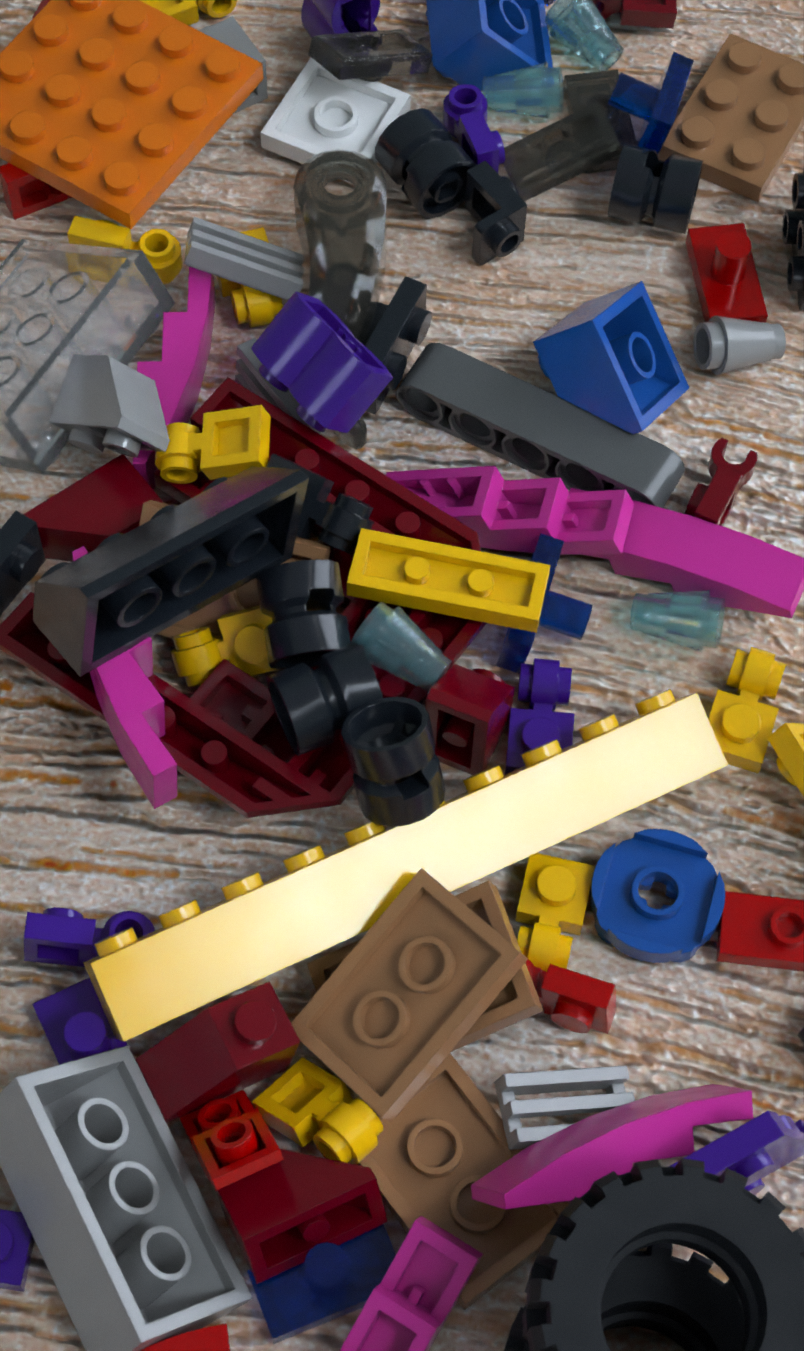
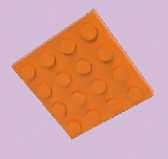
(115, 100)

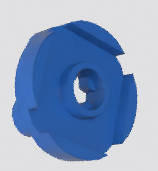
(651, 933)

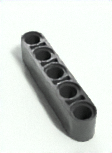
(535, 427)

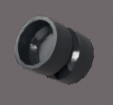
(425, 162)
(654, 188)
(303, 611)
(319, 700)
(393, 761)

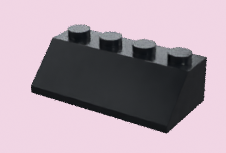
(169, 565)

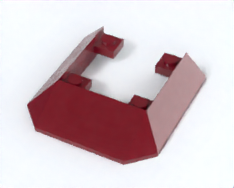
(229, 728)

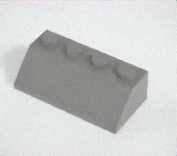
(114, 1204)

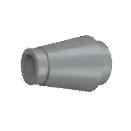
(735, 343)

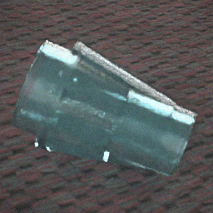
(584, 32)
(526, 91)
(680, 617)
(401, 647)

